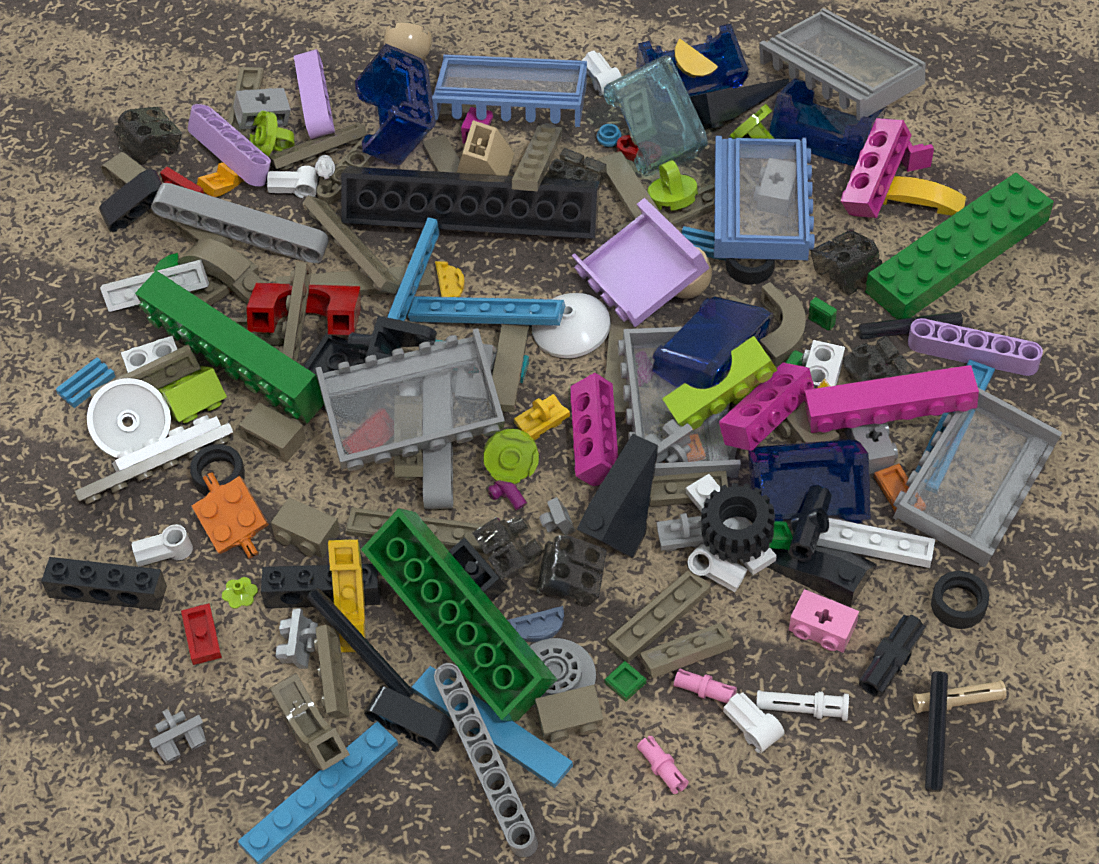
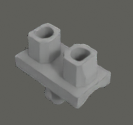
(676, 443)
(680, 533)
(301, 638)
(190, 729)

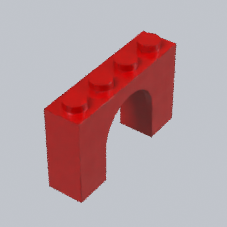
(336, 302)

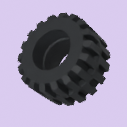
(737, 502)

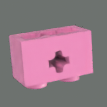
(837, 619)

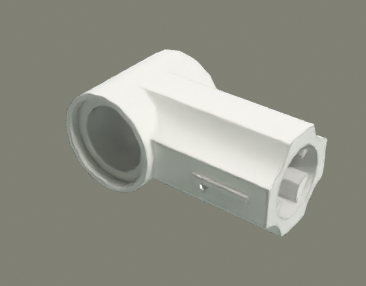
(600, 71)
(301, 183)
(163, 546)
(721, 571)
(758, 728)

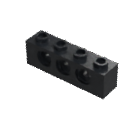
(104, 583)
(291, 584)

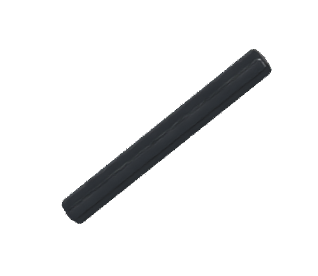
(358, 642)

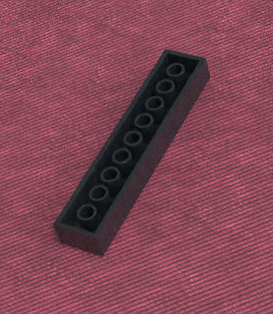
(468, 202)

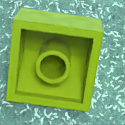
(193, 394)

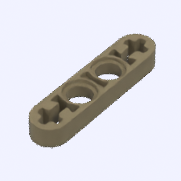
(326, 184)

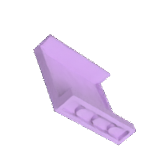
(642, 265)

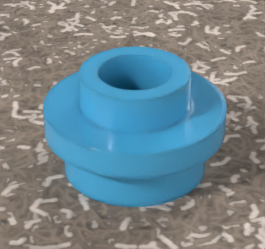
(608, 135)

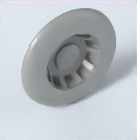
(560, 657)

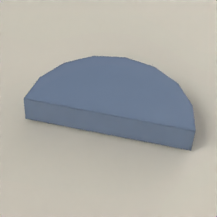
(539, 625)

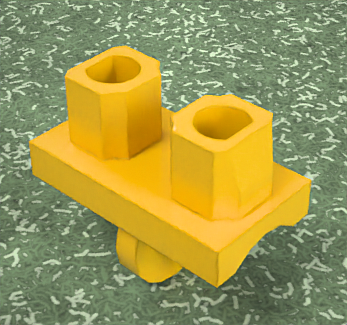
(542, 416)

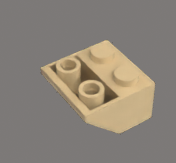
(485, 152)

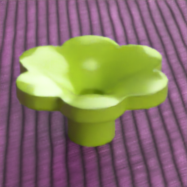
(239, 592)

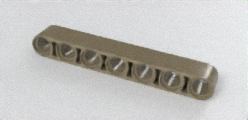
(123, 169)

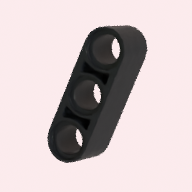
(130, 200)
(409, 717)

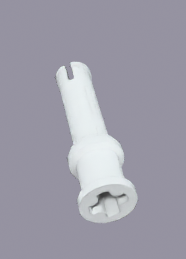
(766, 700)

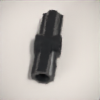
(810, 523)
(892, 655)

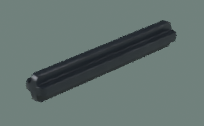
(902, 326)
(936, 731)

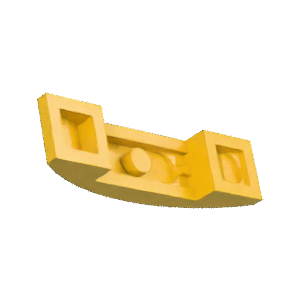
(926, 193)
(348, 584)

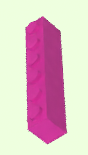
(891, 399)

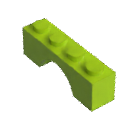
(748, 369)

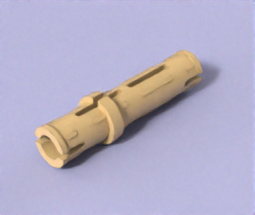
(964, 696)

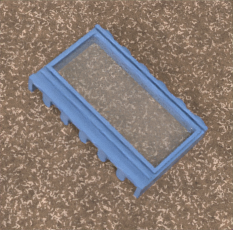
(511, 83)
(763, 199)

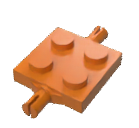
(230, 515)

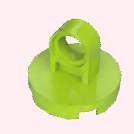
(754, 126)
(268, 134)
(672, 188)
(511, 455)

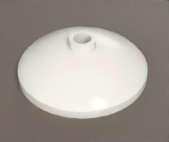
(581, 330)
(129, 400)

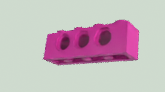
(876, 168)
(766, 407)
(593, 428)

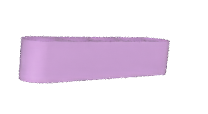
(314, 94)
(229, 145)
(983, 347)

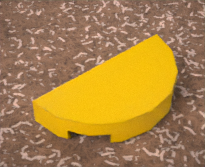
(692, 62)
(450, 279)

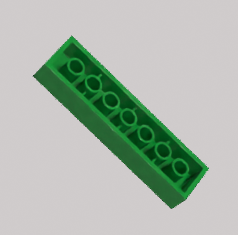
(958, 247)
(231, 347)
(459, 615)

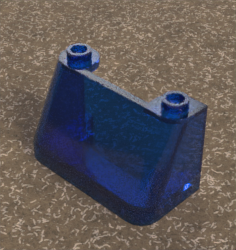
(721, 50)
(826, 130)
(703, 346)
(791, 469)

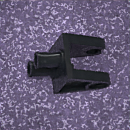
(390, 335)

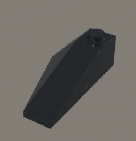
(727, 104)
(622, 502)
(829, 572)

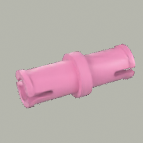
(704, 686)
(662, 764)

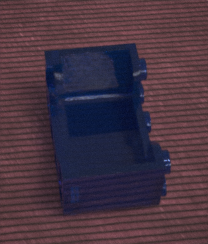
(402, 93)

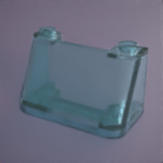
(658, 115)

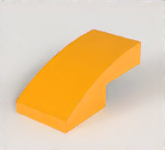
(220, 181)

